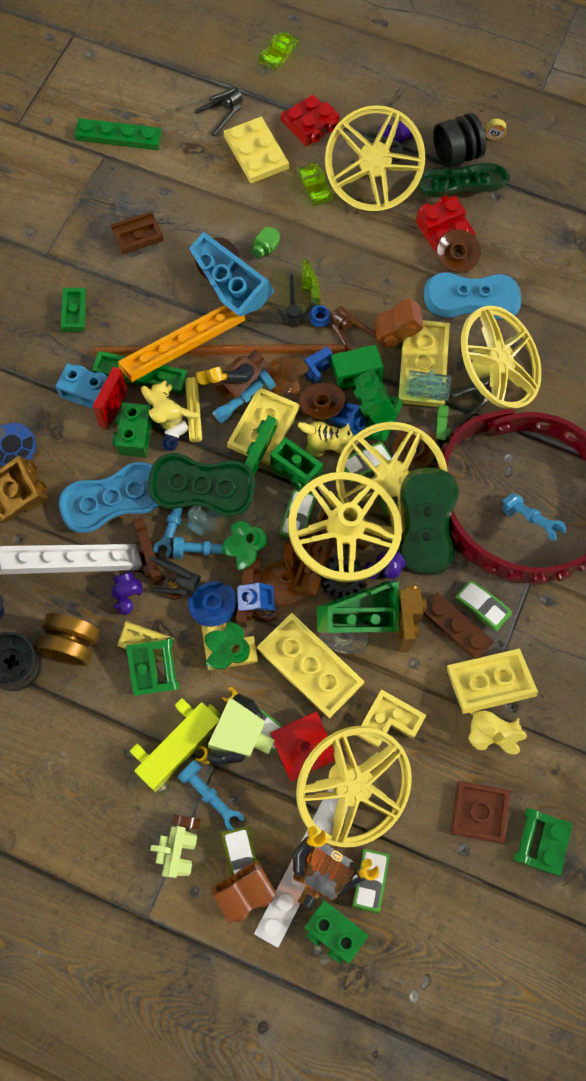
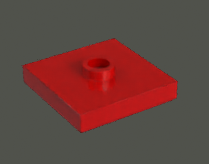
(110, 398)
(297, 741)

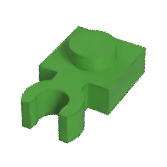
(441, 430)

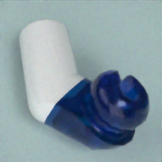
(172, 435)

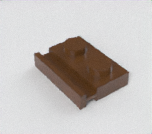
(137, 232)

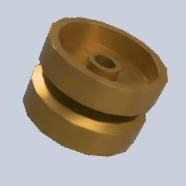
(67, 639)

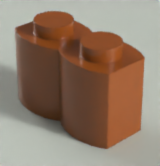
(398, 323)
(243, 892)

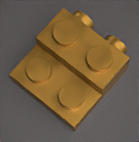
(20, 488)
(410, 612)

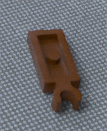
(145, 549)

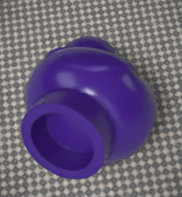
(402, 132)
(392, 570)
(125, 586)

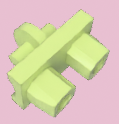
(177, 840)

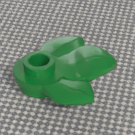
(241, 544)
(223, 644)

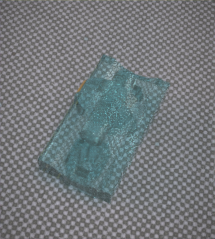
(428, 385)

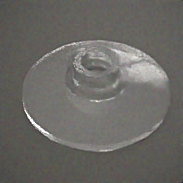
(346, 642)

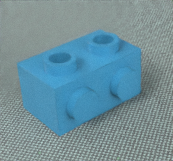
(80, 385)

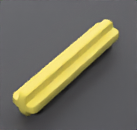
(193, 405)

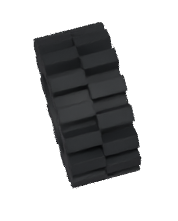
(332, 588)

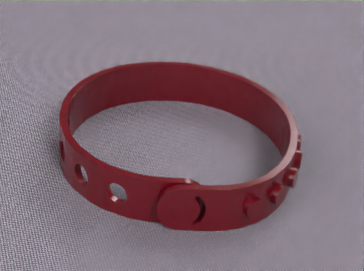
(501, 423)

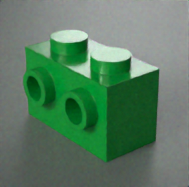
(354, 363)
(374, 397)
(133, 430)
(295, 464)
(335, 932)

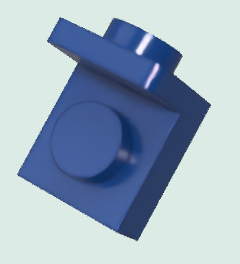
(318, 363)
(351, 416)
(256, 597)

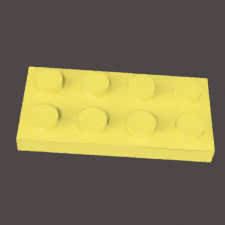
(424, 352)
(310, 665)

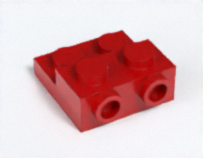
(310, 120)
(441, 218)

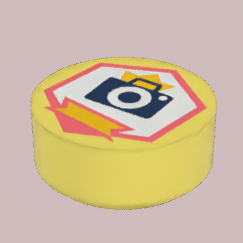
(495, 129)

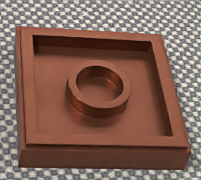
(480, 812)

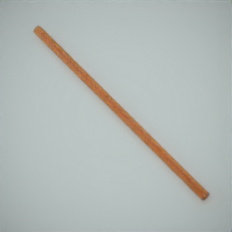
(233, 349)

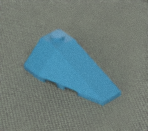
(232, 279)

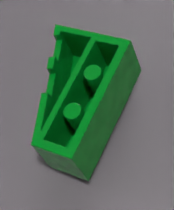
(363, 611)

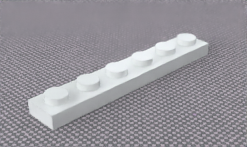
(68, 558)
(285, 904)

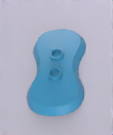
(454, 295)
(92, 503)

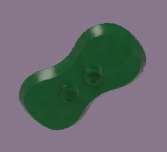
(477, 177)
(220, 487)
(428, 504)

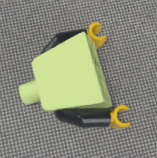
(237, 732)

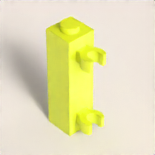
(178, 746)

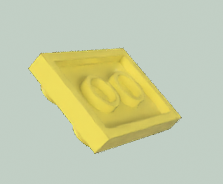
(256, 150)
(260, 406)
(491, 681)

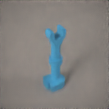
(224, 412)
(514, 504)
(166, 541)
(206, 548)
(209, 795)

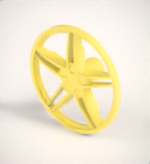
(375, 158)
(498, 358)
(388, 473)
(345, 525)
(354, 785)

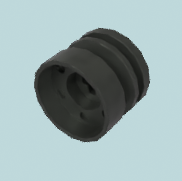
(459, 140)
(18, 648)

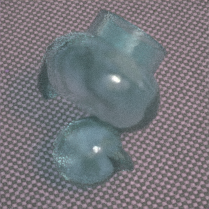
(202, 521)

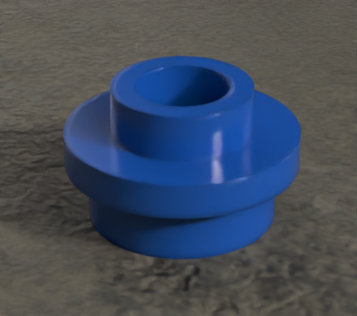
(322, 311)

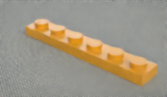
(179, 342)

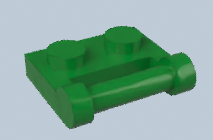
(144, 669)
(551, 844)

